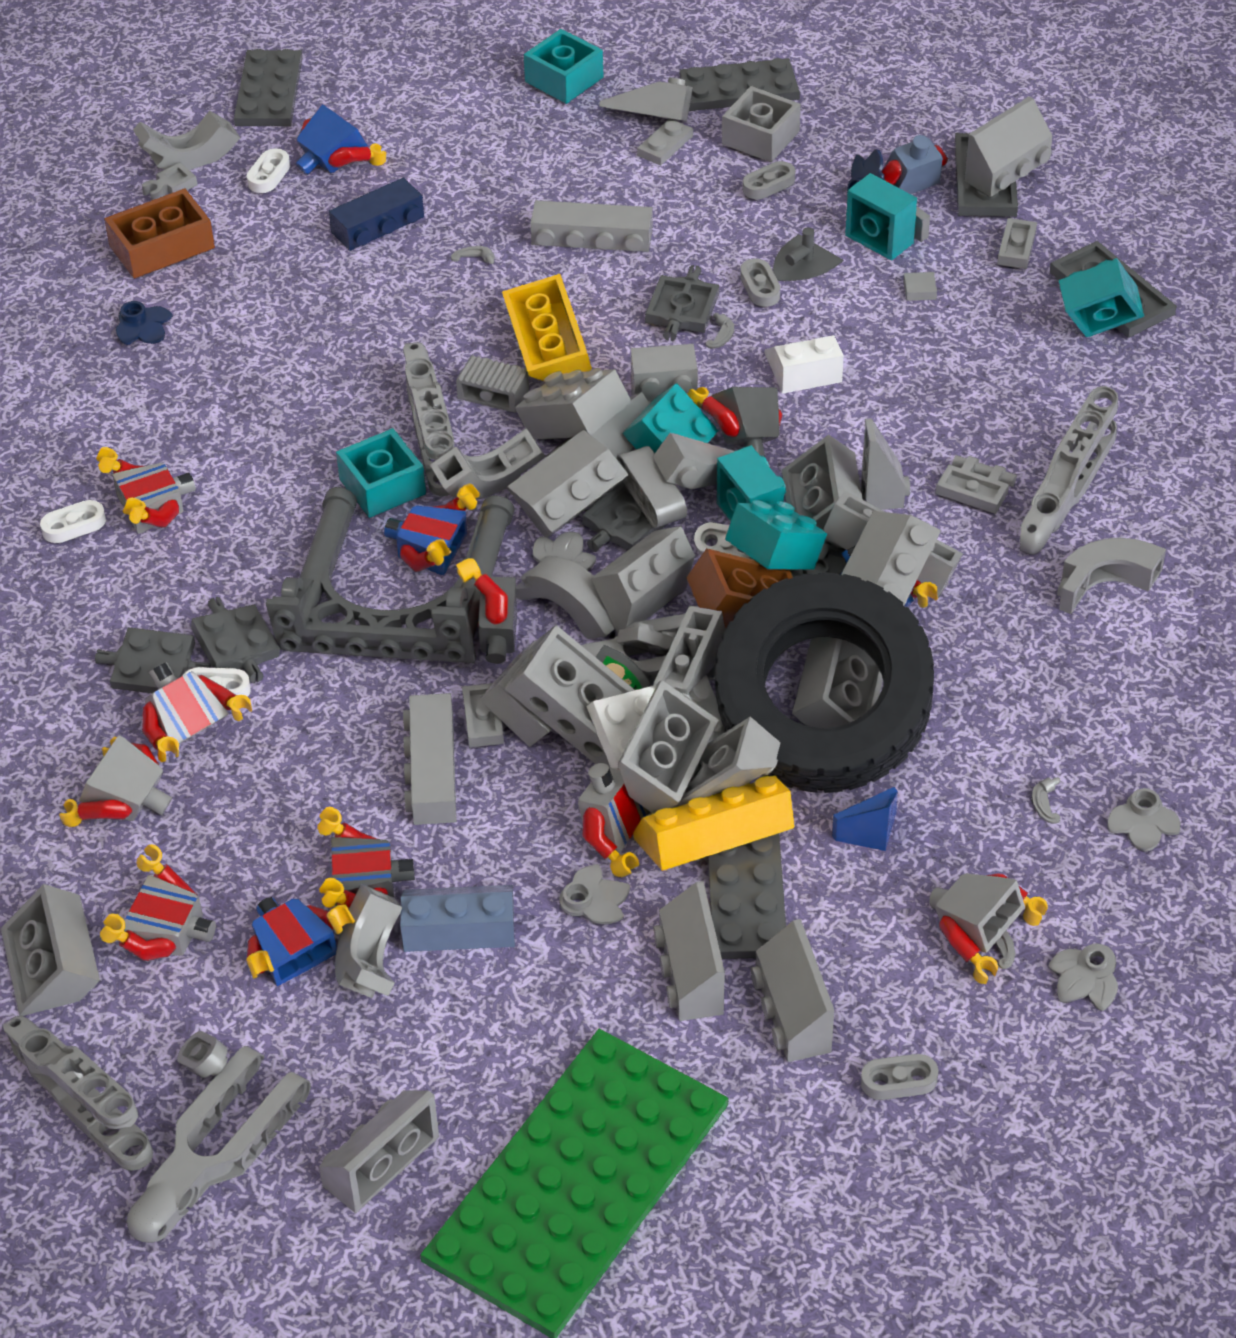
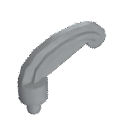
(474, 251)
(725, 332)
(1041, 801)
(1006, 948)

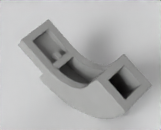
(194, 149)
(490, 471)
(1109, 560)
(571, 589)
(363, 943)

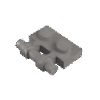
(975, 483)

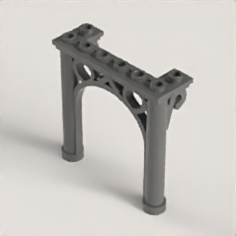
(455, 614)

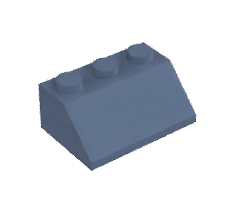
(457, 918)

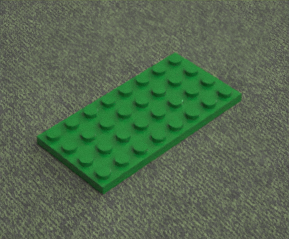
(574, 1183)

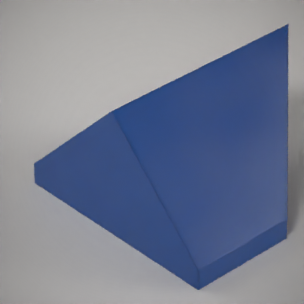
(867, 822)

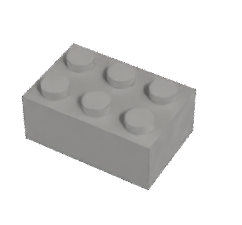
(572, 403)

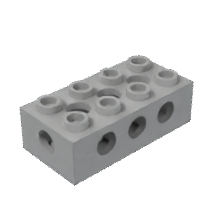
(559, 683)

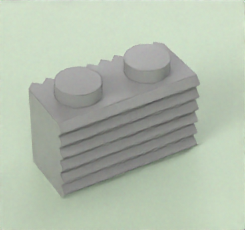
(492, 383)

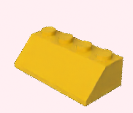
(546, 328)
(716, 822)

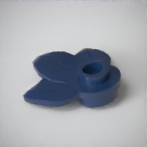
(861, 167)
(141, 323)

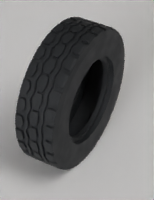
(844, 610)

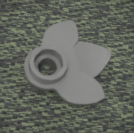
(566, 546)
(1141, 823)
(598, 895)
(1083, 978)

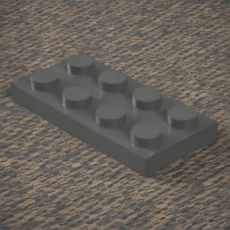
(724, 84)
(268, 88)
(973, 201)
(1154, 303)
(747, 896)

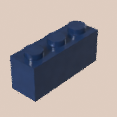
(376, 214)

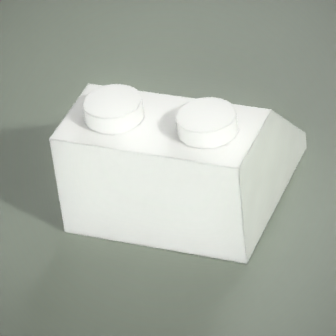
(806, 364)

